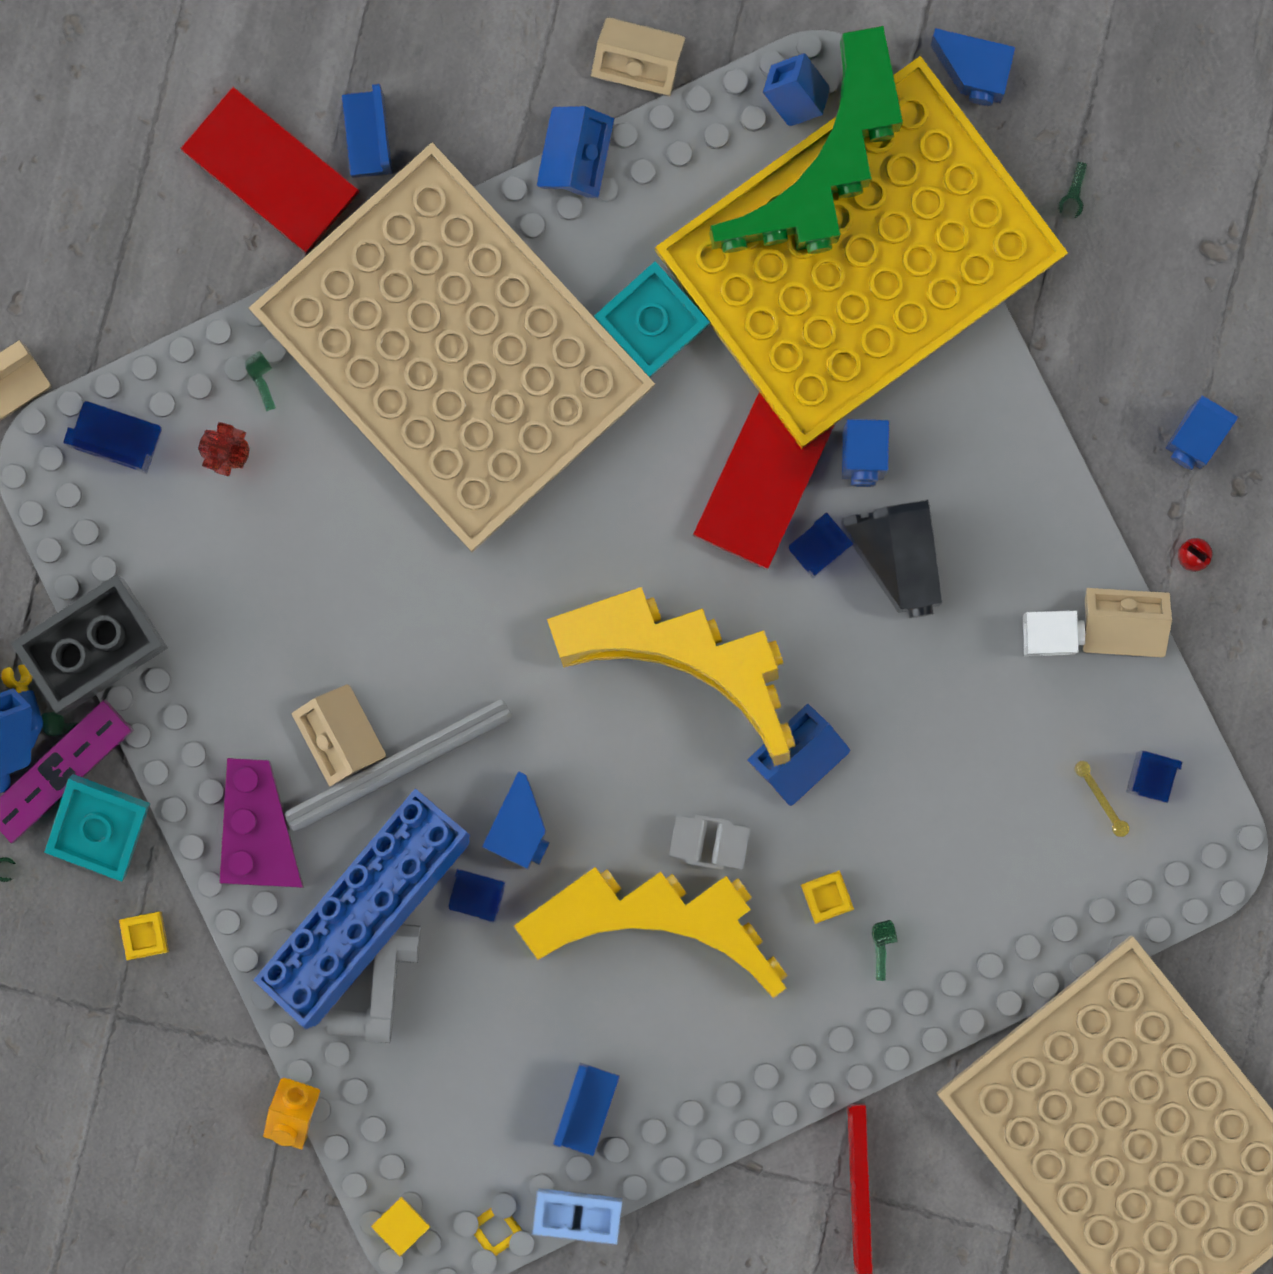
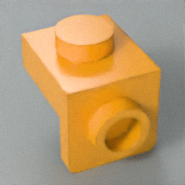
(291, 1113)

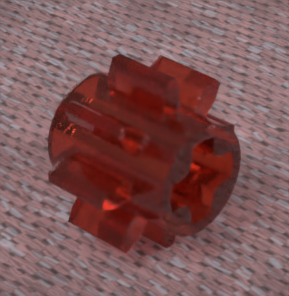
(224, 449)

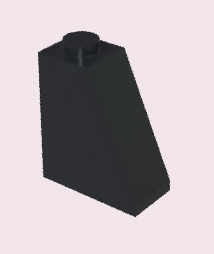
(899, 554)

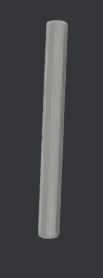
(398, 765)

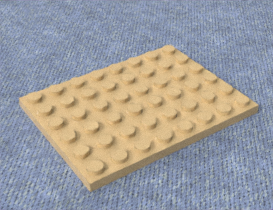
(452, 347)
(1126, 1127)

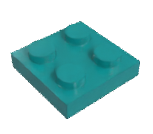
(652, 319)
(97, 827)

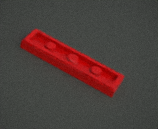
(859, 1188)

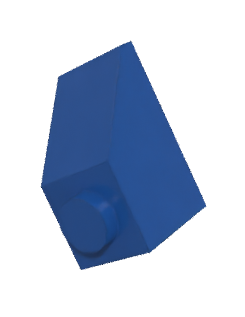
(974, 65)
(1200, 433)
(518, 826)

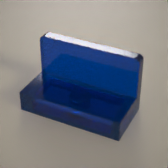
(114, 437)

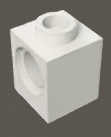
(1052, 633)

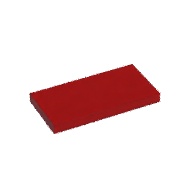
(269, 170)
(759, 487)

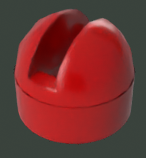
(1189, 560)

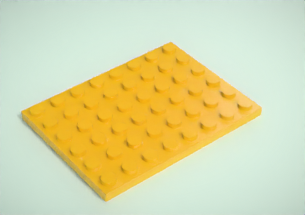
(913, 266)

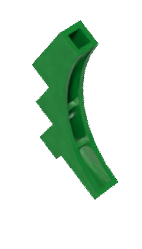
(807, 207)

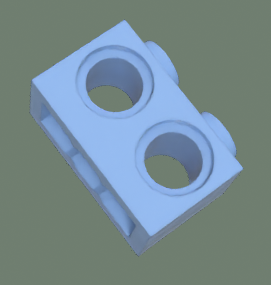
(577, 1216)

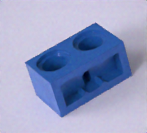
(865, 451)

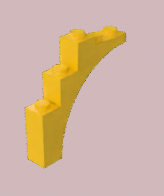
(738, 669)
(711, 917)

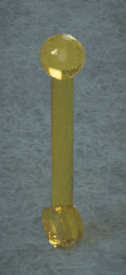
(1119, 828)

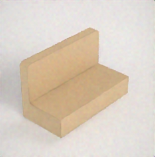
(637, 56)
(19, 379)
(1127, 622)
(338, 734)

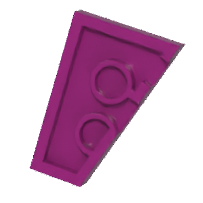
(254, 829)

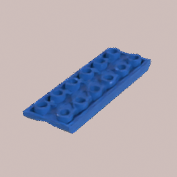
(363, 910)

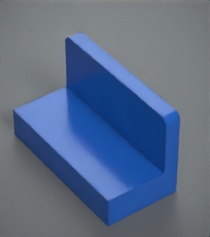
(367, 133)
(575, 150)
(815, 754)
(586, 1109)

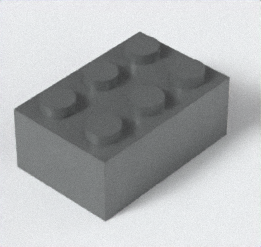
(89, 645)

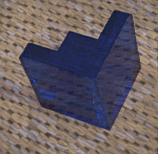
(820, 545)
(1153, 776)
(476, 895)

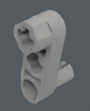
(378, 1020)

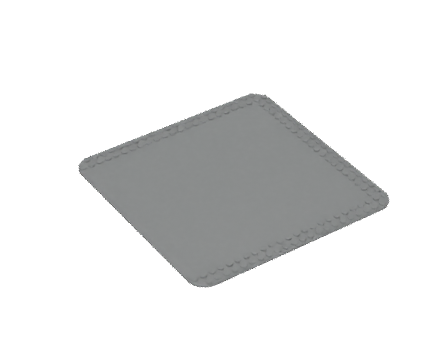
(941, 817)

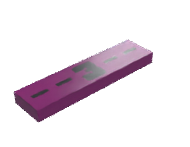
(46, 781)

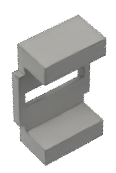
(728, 847)

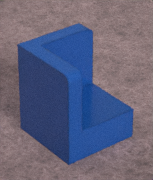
(796, 89)

